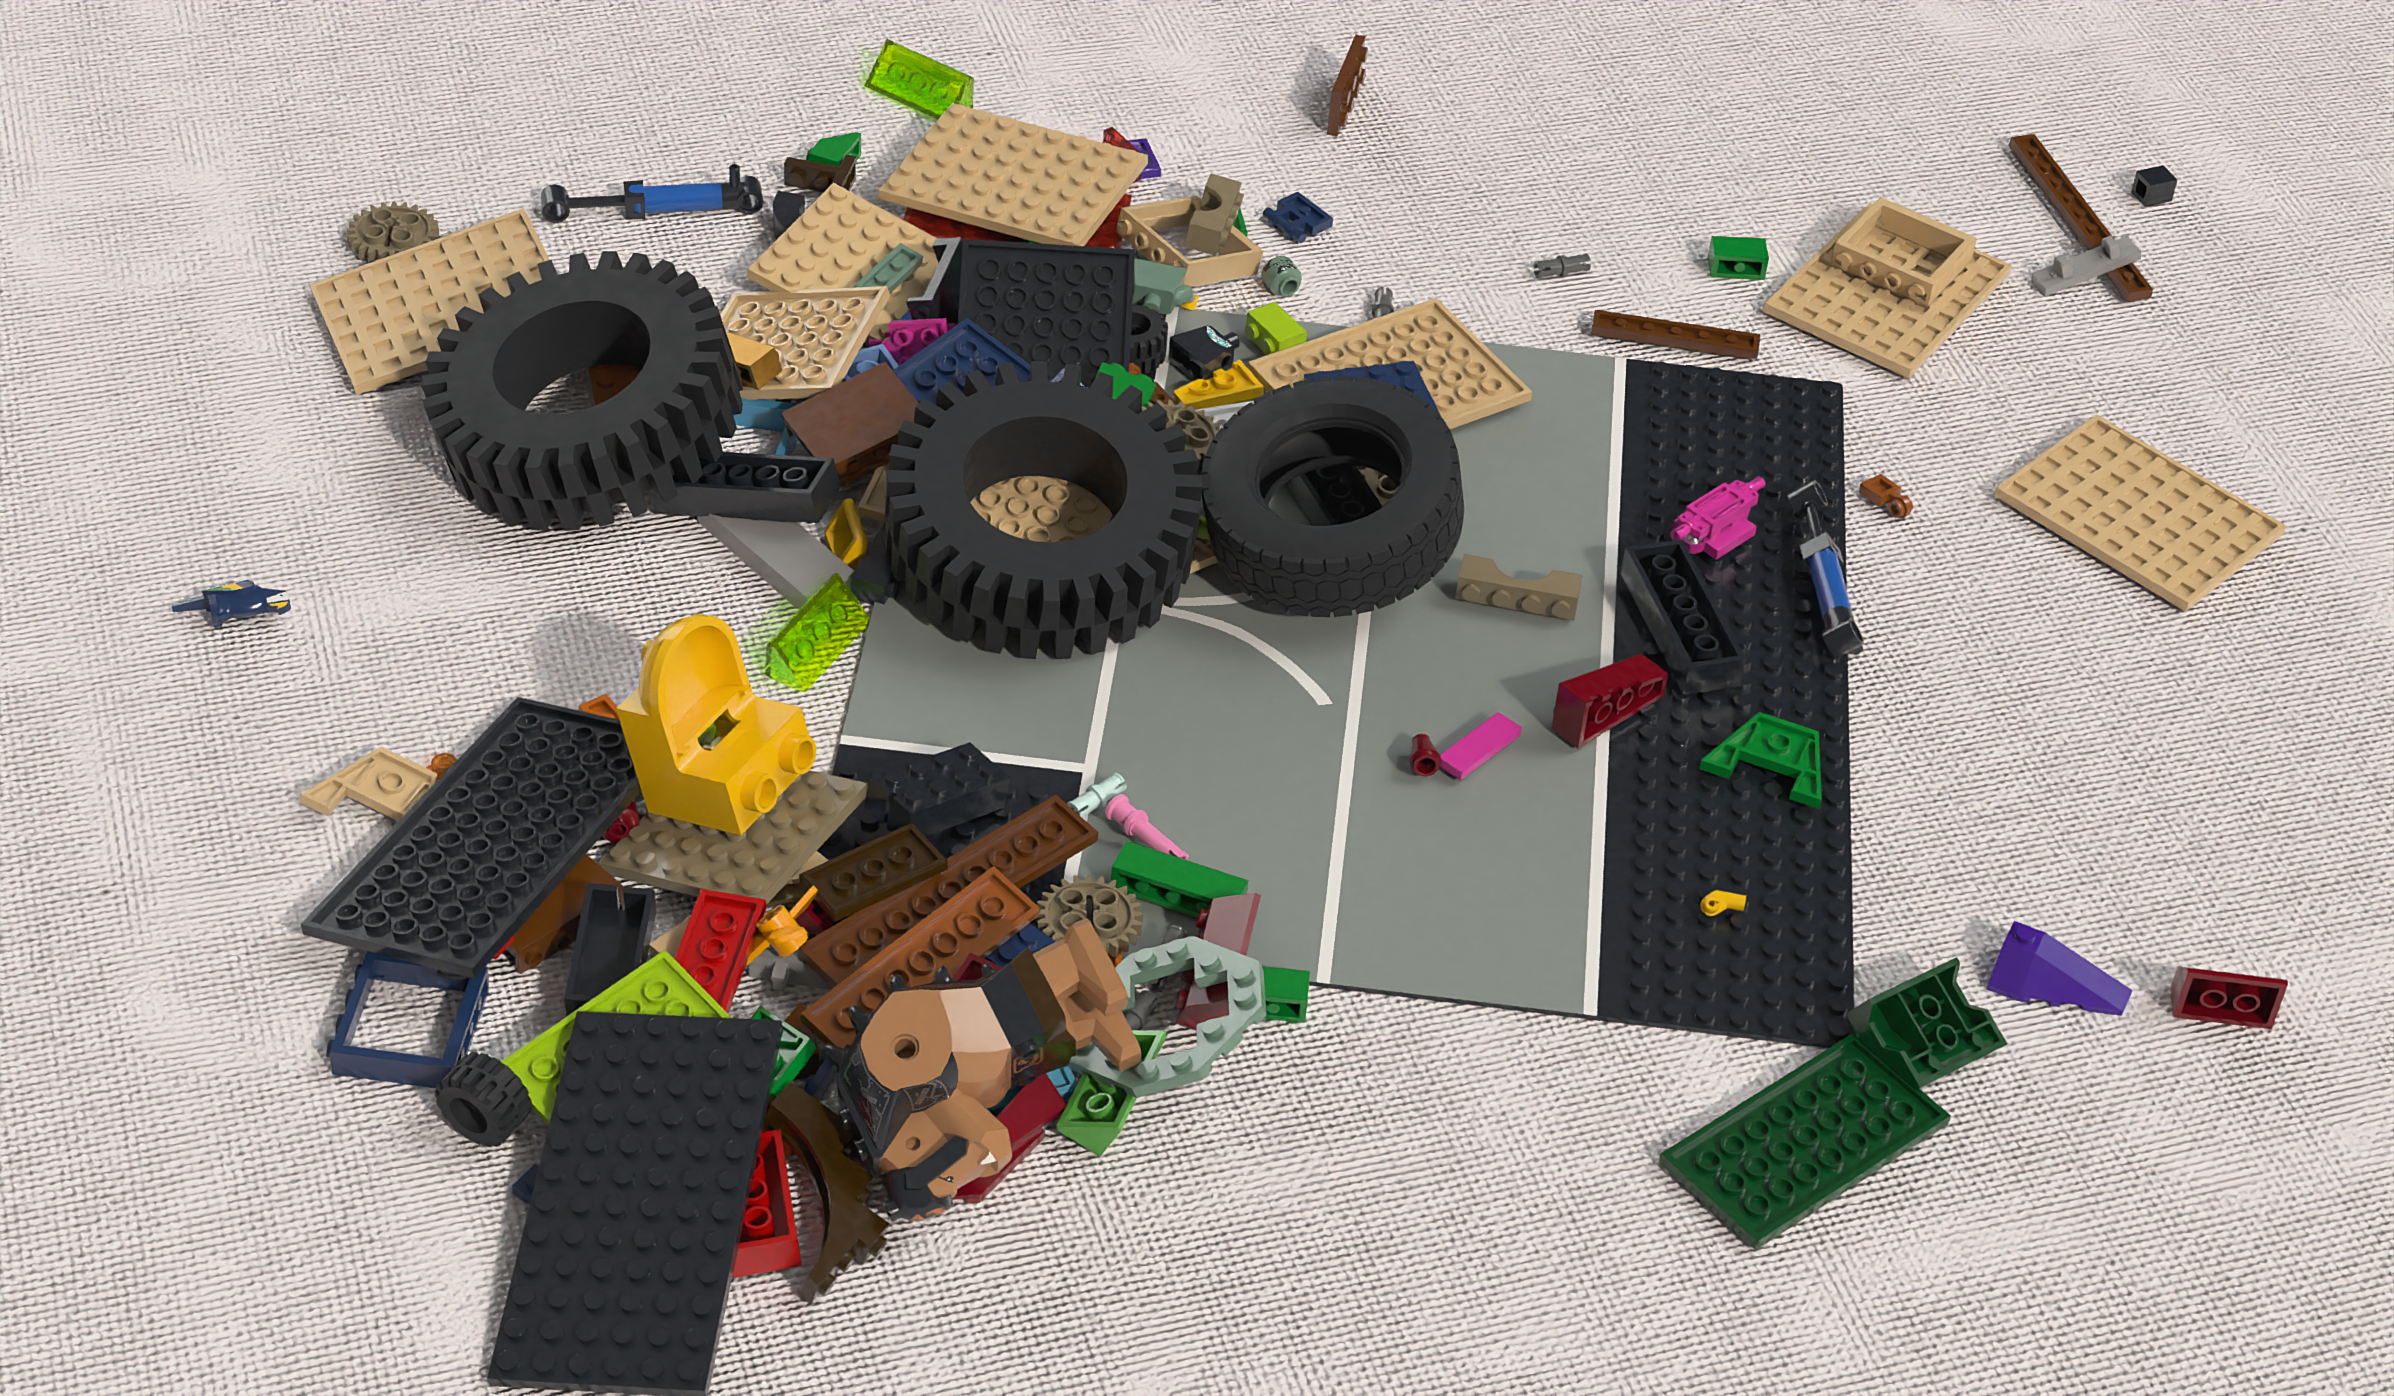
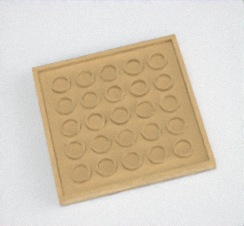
(838, 246)
(810, 329)

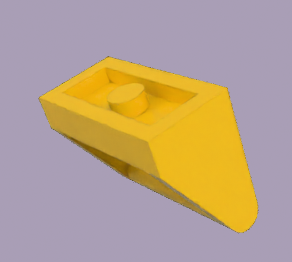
(846, 535)

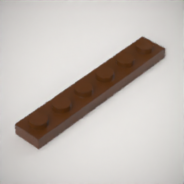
(1676, 334)

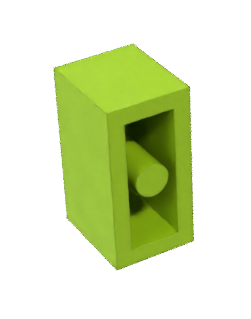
(1273, 329)

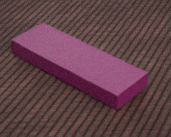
(1479, 745)

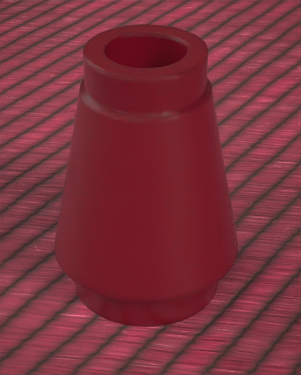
(1424, 756)

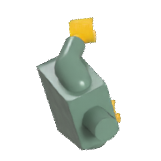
(1161, 287)

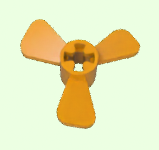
(781, 930)

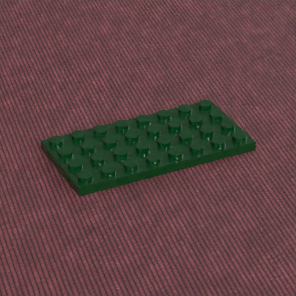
(1803, 1141)

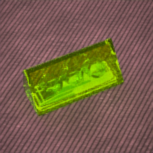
(919, 81)
(815, 635)

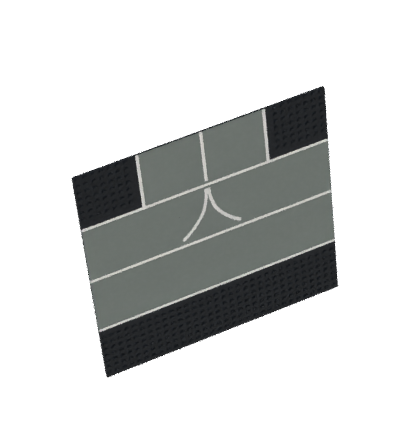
(1549, 866)

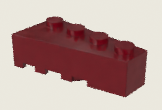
(1605, 698)

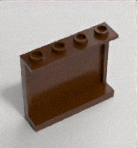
(854, 421)
(557, 919)

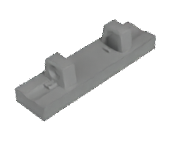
(2086, 266)
(774, 968)

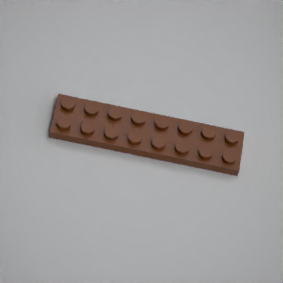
(971, 921)

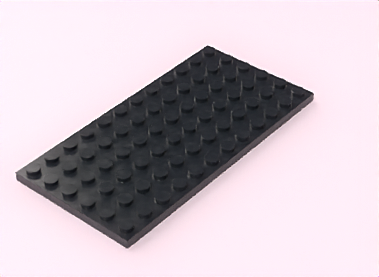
(485, 841)
(638, 1205)

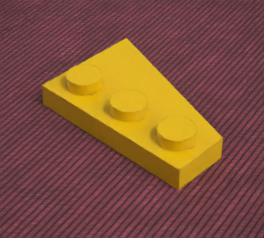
(1222, 389)

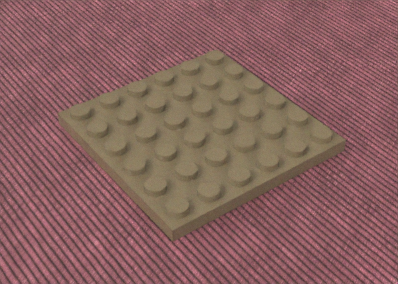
(752, 864)

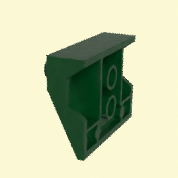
(1926, 1026)

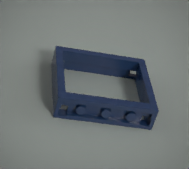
(396, 1066)

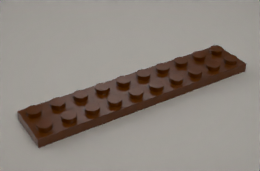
(1017, 849)

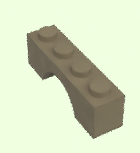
(1220, 208)
(1549, 596)

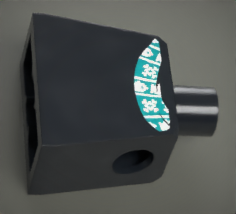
(1202, 351)

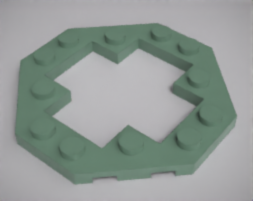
(1214, 1037)

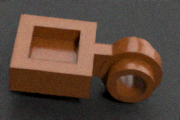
(1882, 491)

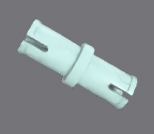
(1098, 795)

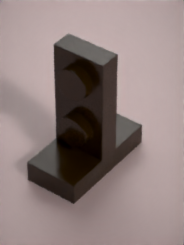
(819, 176)

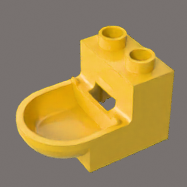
(685, 684)

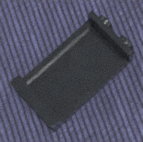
(943, 291)

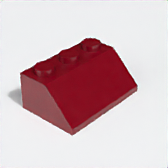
(2226, 997)

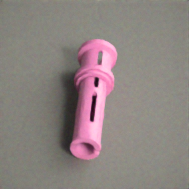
(1136, 824)

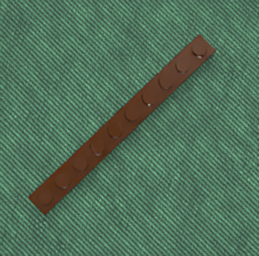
(2076, 211)

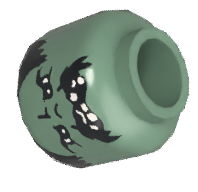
(1281, 276)

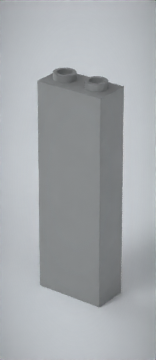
(779, 554)

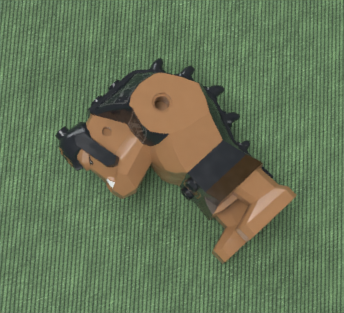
(951, 1049)

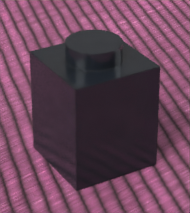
(2154, 185)

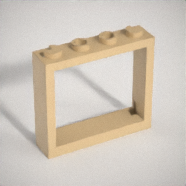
(1911, 226)
(1137, 227)

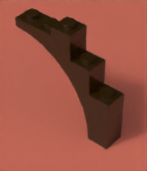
(841, 1185)

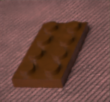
(1347, 85)

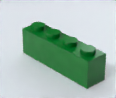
(1172, 880)

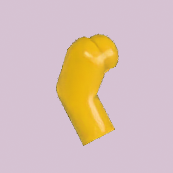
(1719, 901)

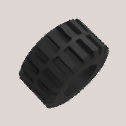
(1148, 338)
(483, 1099)

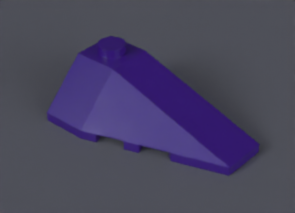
(2047, 970)

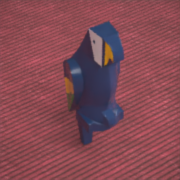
(237, 601)

